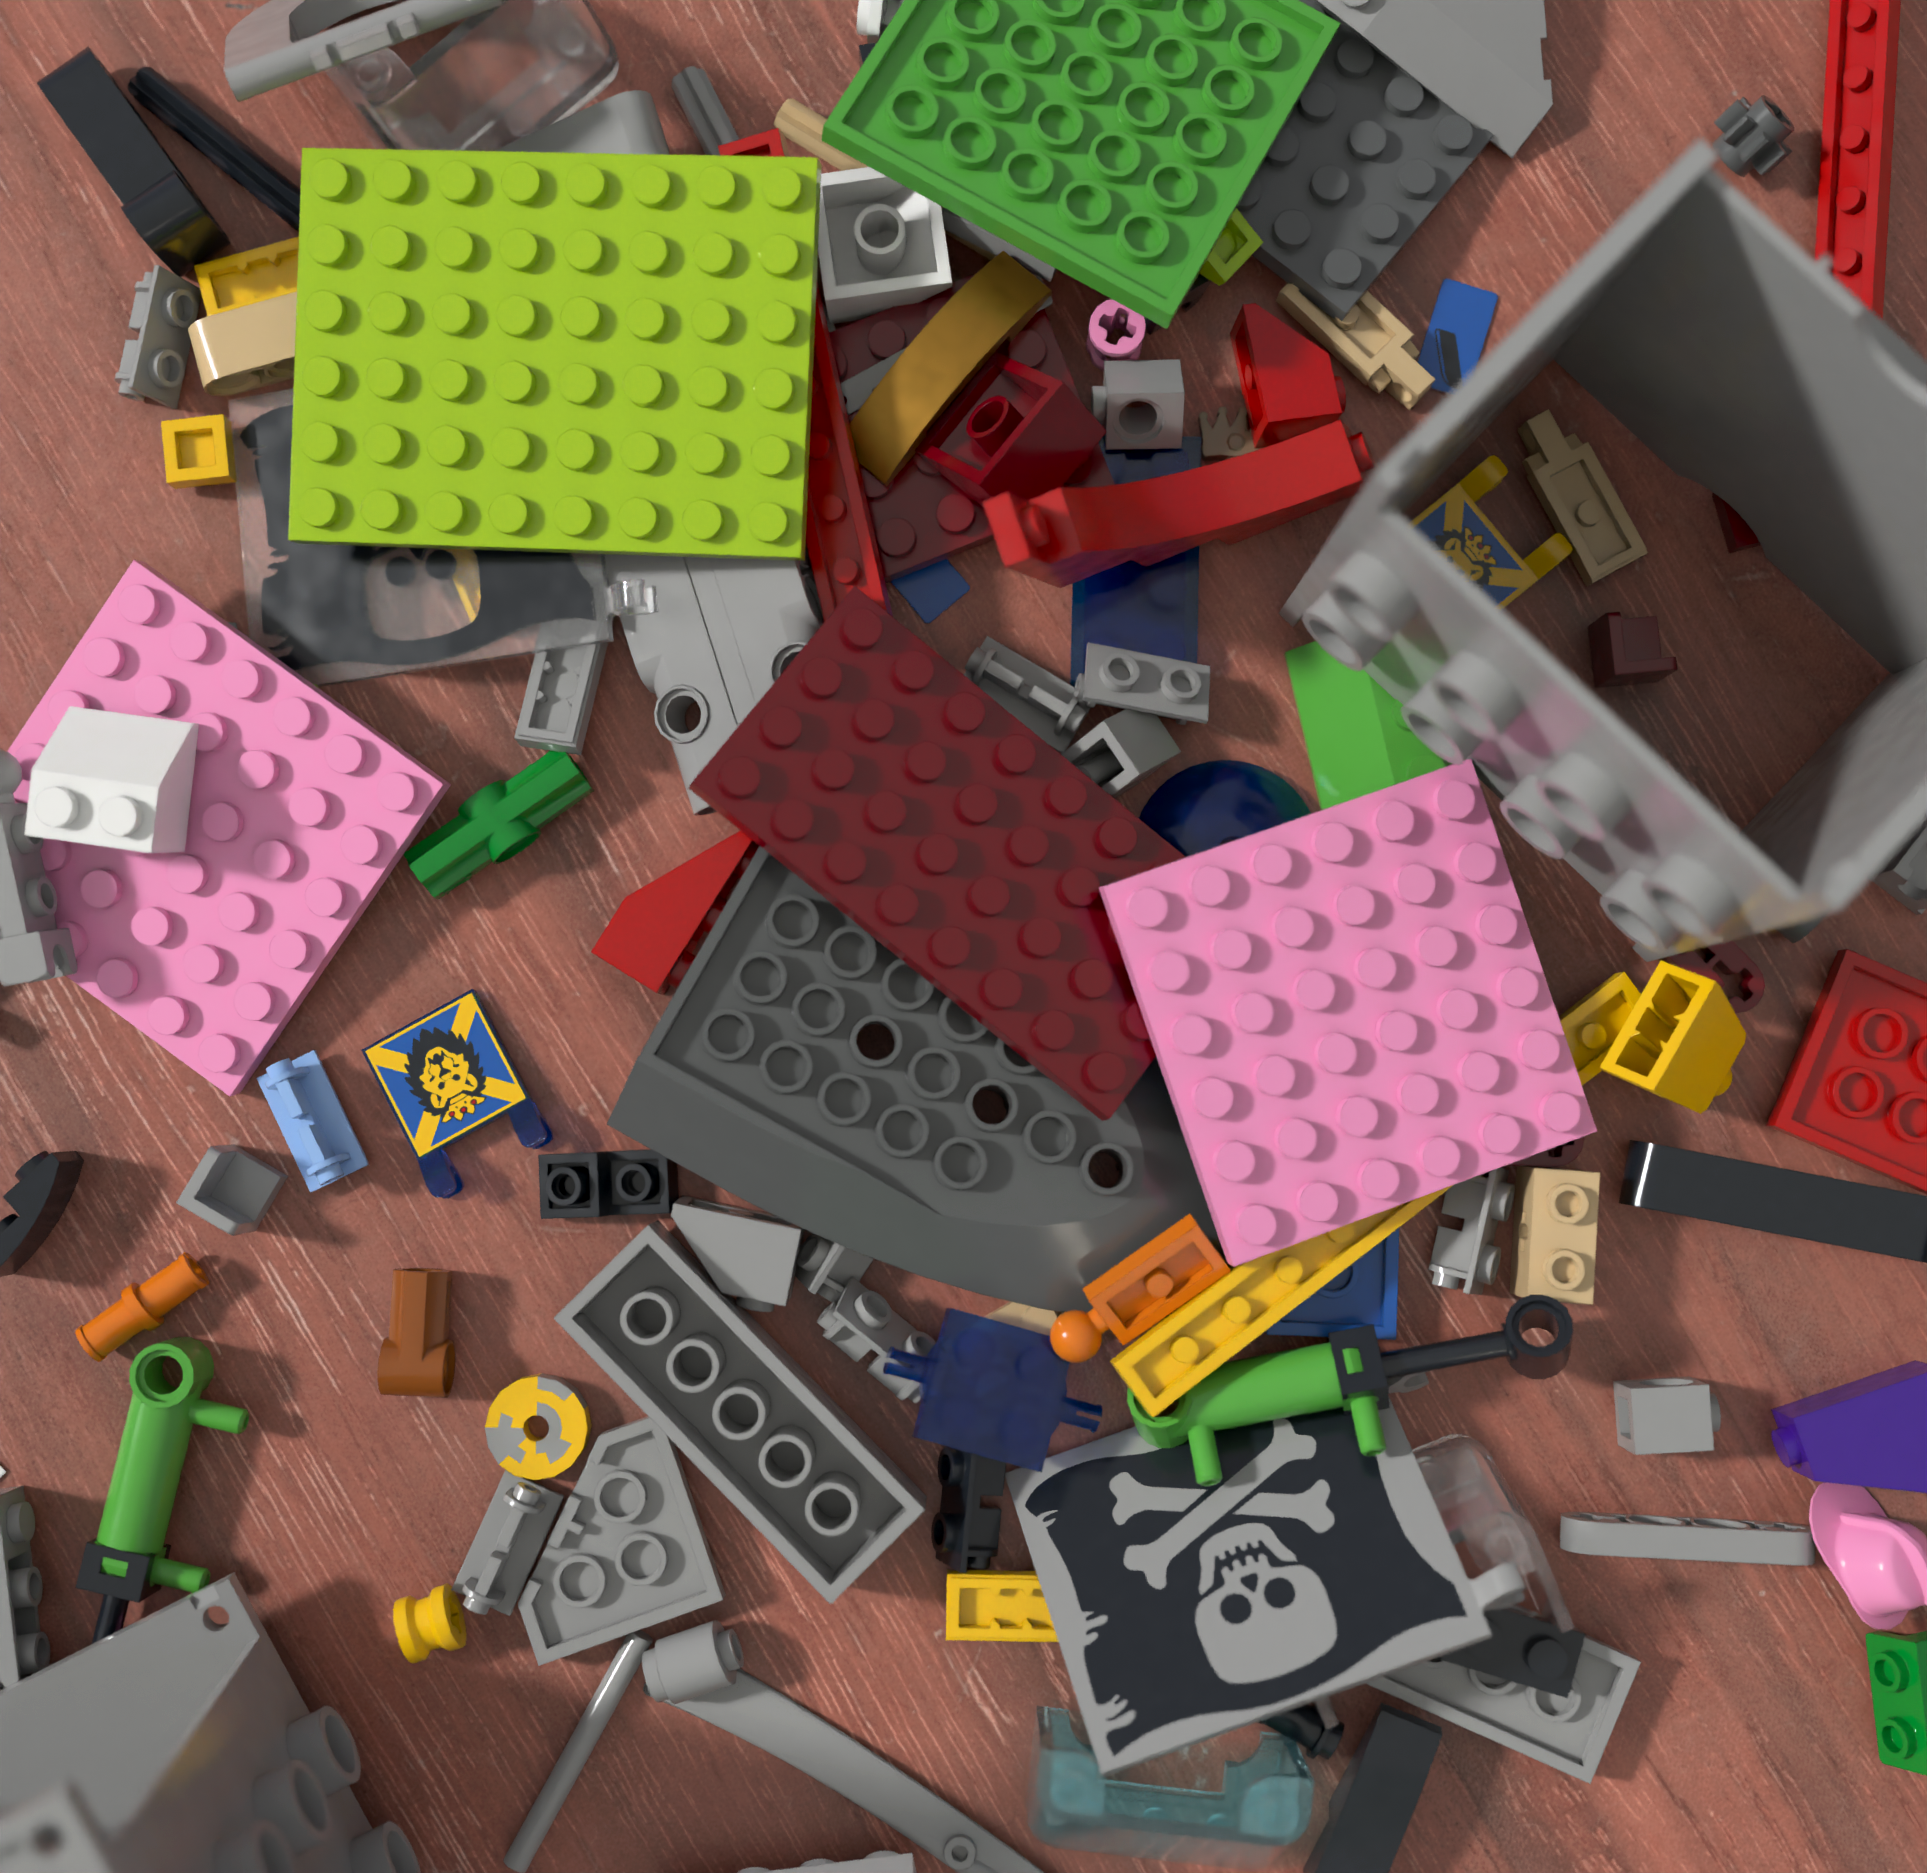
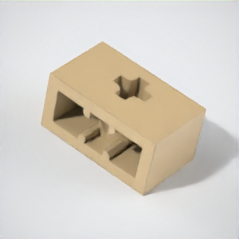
(1555, 1233)

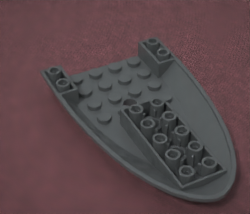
(774, 1102)

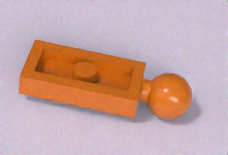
(1140, 1290)

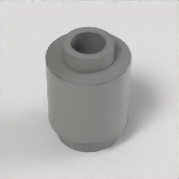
(692, 1662)

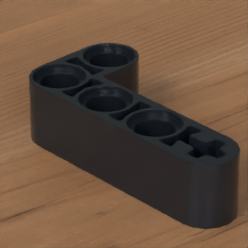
(133, 163)

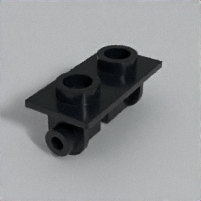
(964, 1530)

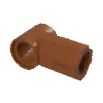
(417, 1353)

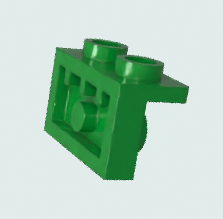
(1899, 1697)

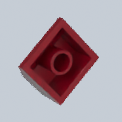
(1011, 433)

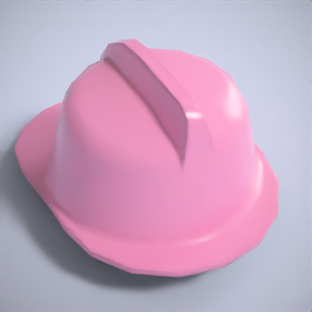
(1870, 1555)

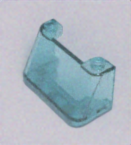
(1243, 1828)

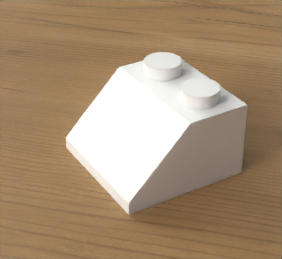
(878, 245)
(114, 782)

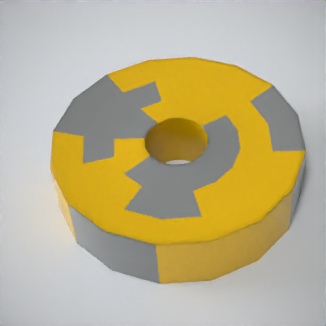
(509, 1432)

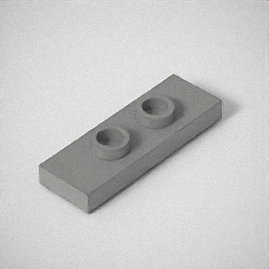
(560, 698)

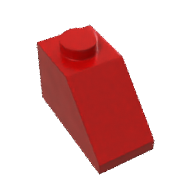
(1283, 378)

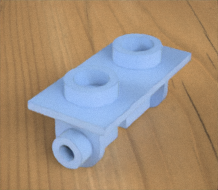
(312, 1120)

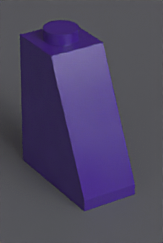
(1860, 1431)

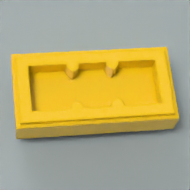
(249, 276)
(997, 1607)

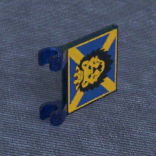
(448, 1081)

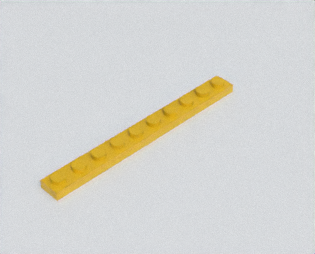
(1265, 1289)

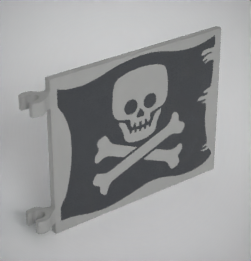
(1244, 1594)

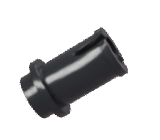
(1308, 1730)

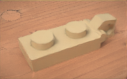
(1366, 343)
(1579, 499)

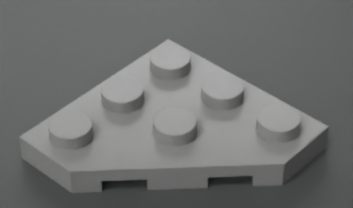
(621, 1549)

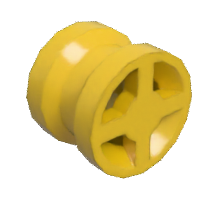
(429, 1623)

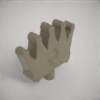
(1223, 441)

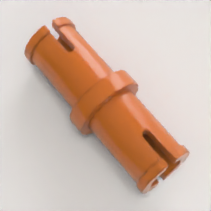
(141, 1307)

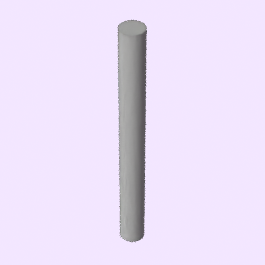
(577, 1751)

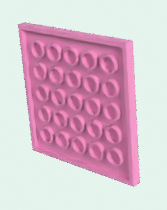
(284, 840)
(1348, 1011)

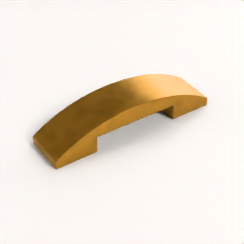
(942, 362)

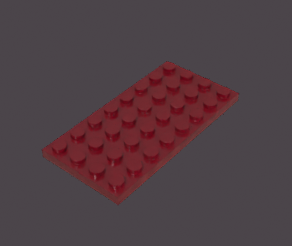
(949, 841)

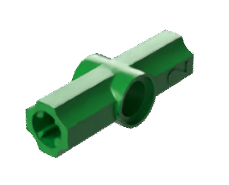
(498, 822)

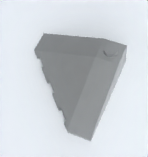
(1466, 53)

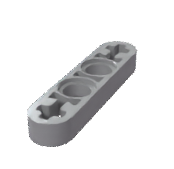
(1687, 1538)

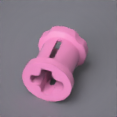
(1102, 324)

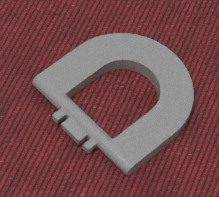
(283, 46)

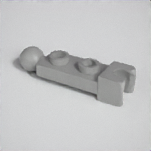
(31, 942)

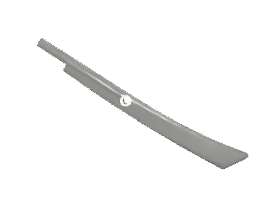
(849, 1768)

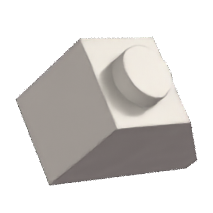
(1123, 750)
(742, 1250)

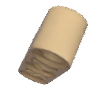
(246, 346)

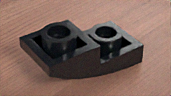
(606, 1184)
(40, 1200)

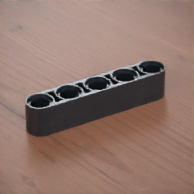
(1775, 1200)

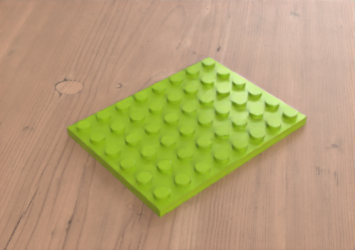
(555, 352)

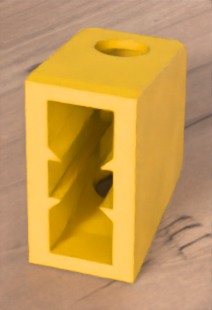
(1678, 1039)

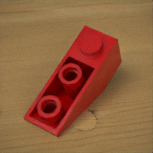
(664, 920)

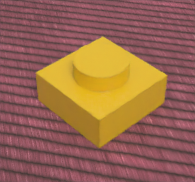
(198, 451)

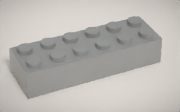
(743, 1411)

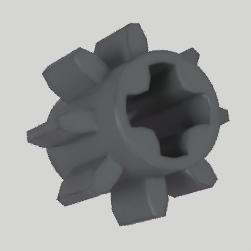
(1753, 136)

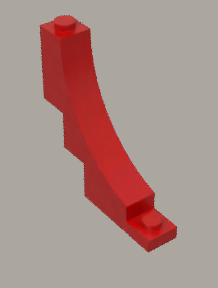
(1149, 520)

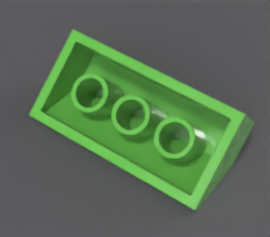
(1352, 729)

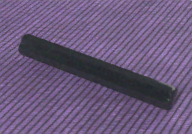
(217, 144)

